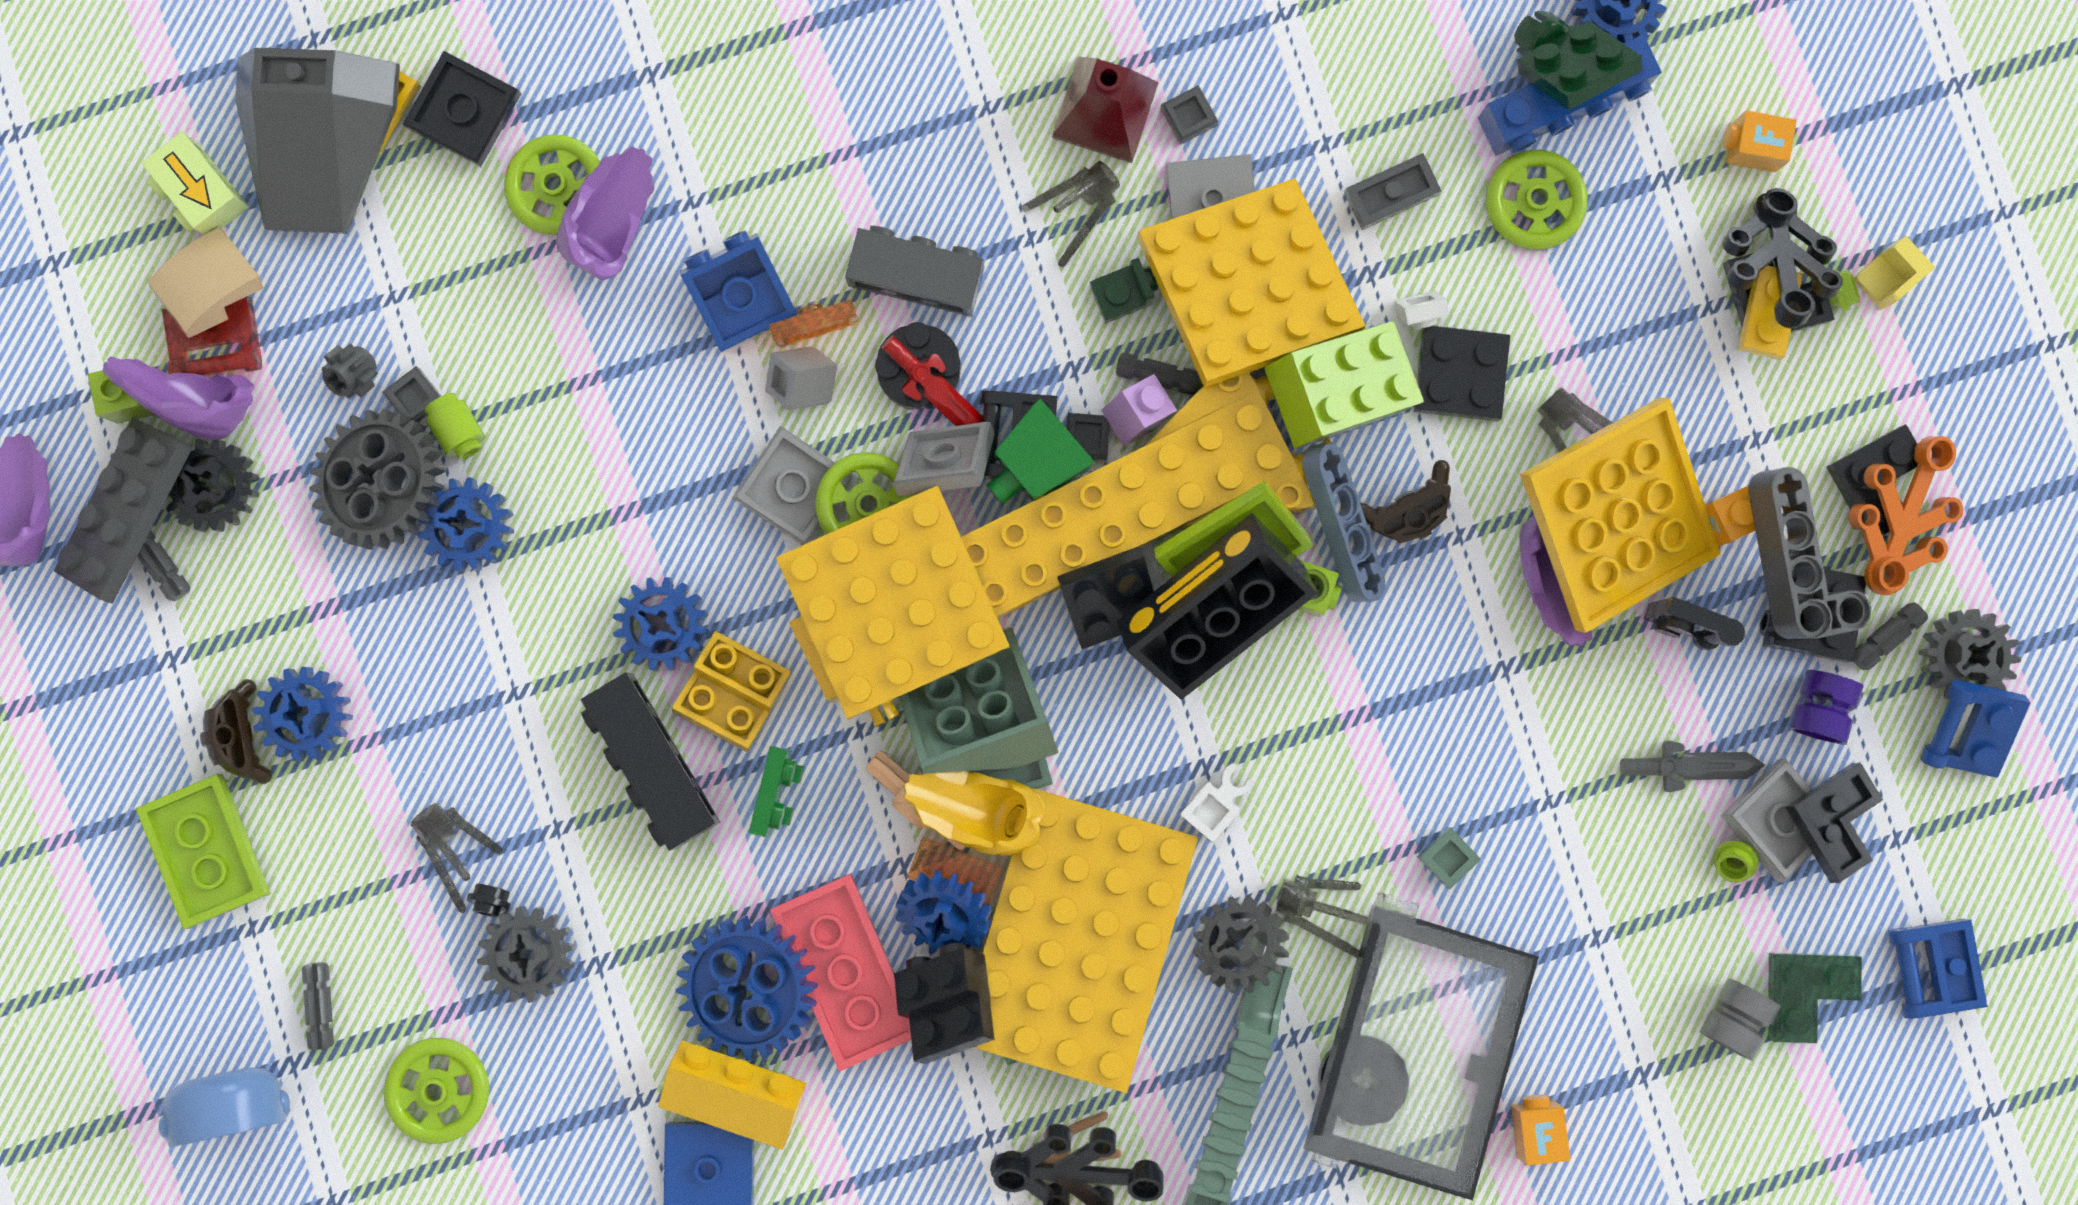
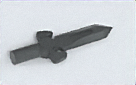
(1692, 766)

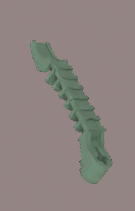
(1250, 1051)

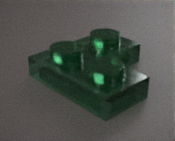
(1798, 983)

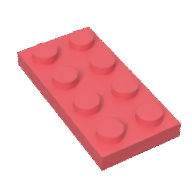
(851, 970)

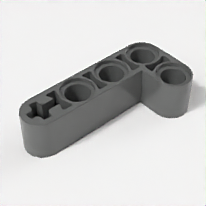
(1809, 594)

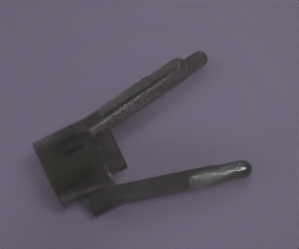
(1092, 186)
(1565, 409)
(435, 831)
(1297, 900)

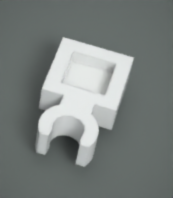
(1213, 807)

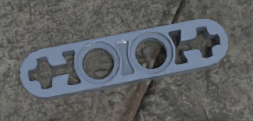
(1360, 570)

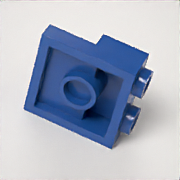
(737, 290)

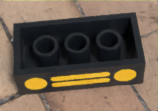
(1216, 607)

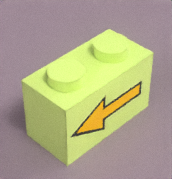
(193, 185)

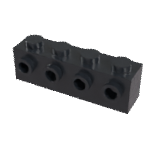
(649, 761)

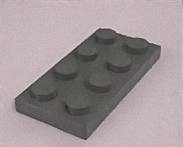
(122, 510)

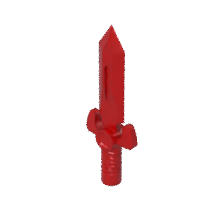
(935, 389)

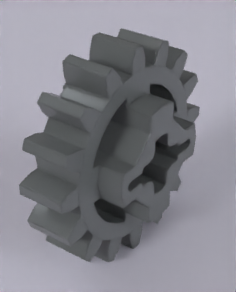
(1950, 651)
(1255, 937)
(526, 971)

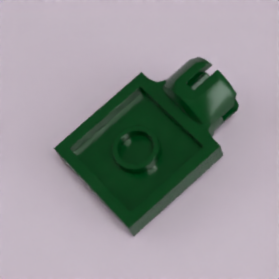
(1571, 60)

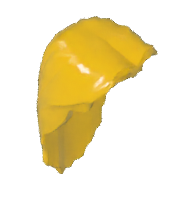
(977, 810)

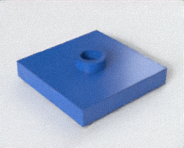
(707, 1166)

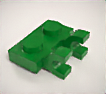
(768, 811)

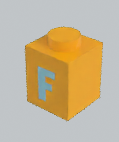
(1759, 141)
(1731, 516)
(1540, 1131)

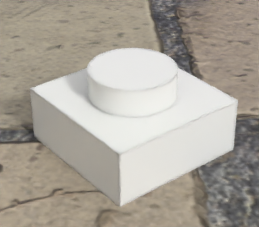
(1422, 309)

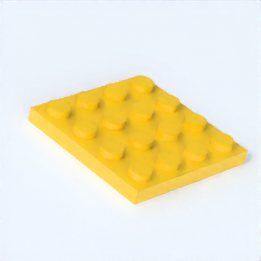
(1249, 281)
(1621, 514)
(892, 602)

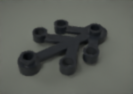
(1779, 212)
(1021, 1171)

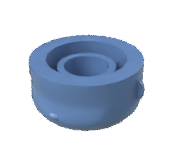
(222, 1106)

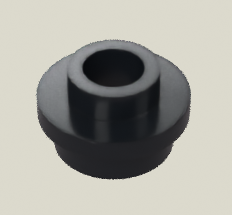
(489, 900)

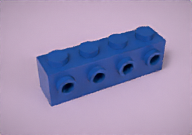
(1529, 112)

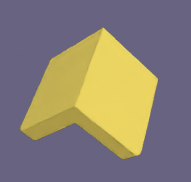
(1893, 272)

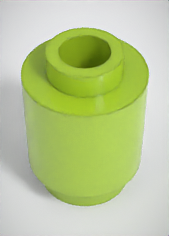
(454, 426)

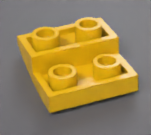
(731, 691)

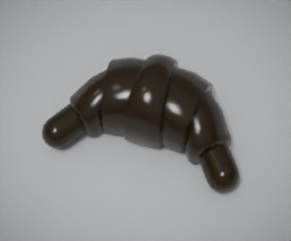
(1415, 512)
(230, 735)

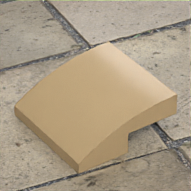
(203, 281)

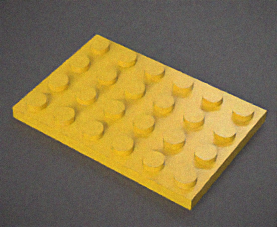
(1083, 940)

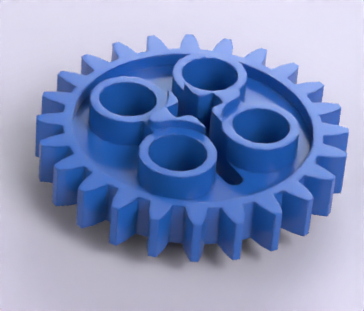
(711, 977)

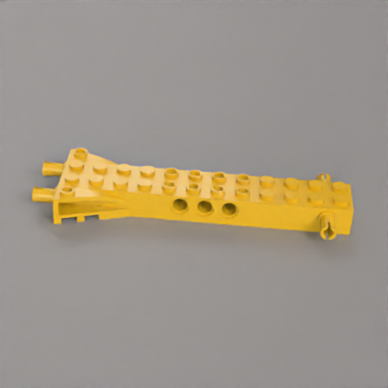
(1188, 470)

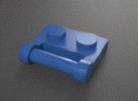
(1986, 734)
(1952, 967)

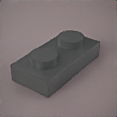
(1392, 191)

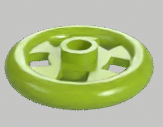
(527, 161)
(1539, 234)
(832, 491)
(418, 1058)

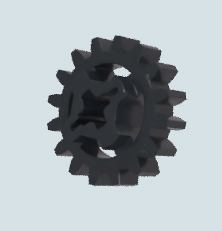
(221, 474)

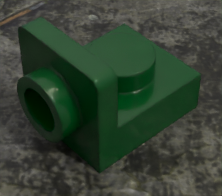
(1124, 291)

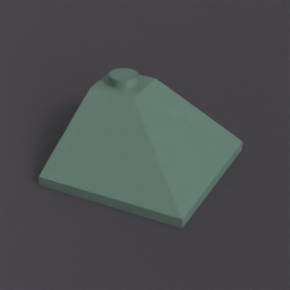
(980, 717)

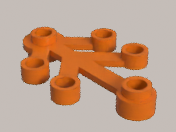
(1904, 518)

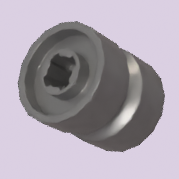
(1740, 1019)

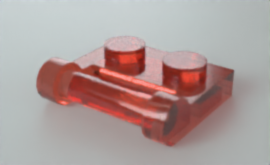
(238, 328)

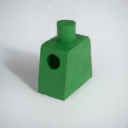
(1038, 457)

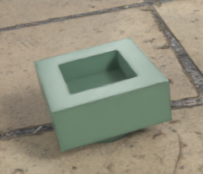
(1449, 858)

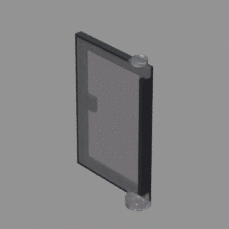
(1420, 1051)

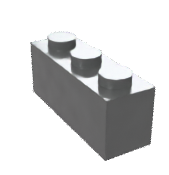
(915, 270)

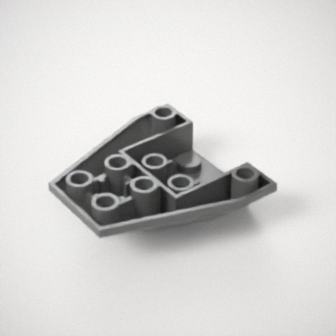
(313, 132)

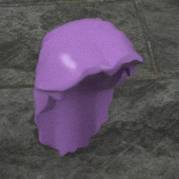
(606, 214)
(187, 401)
(22, 501)
(1545, 586)

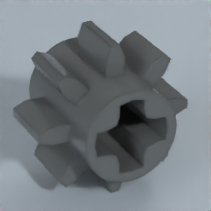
(349, 371)

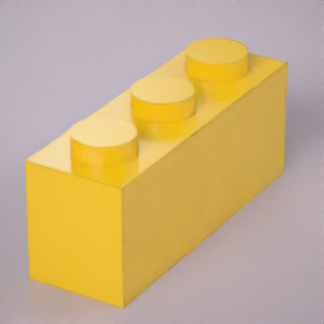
(732, 1094)

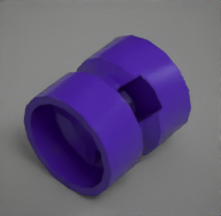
(1821, 721)

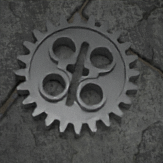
(377, 479)

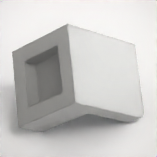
(800, 377)

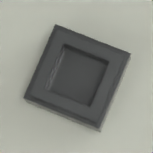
(1189, 115)
(412, 394)

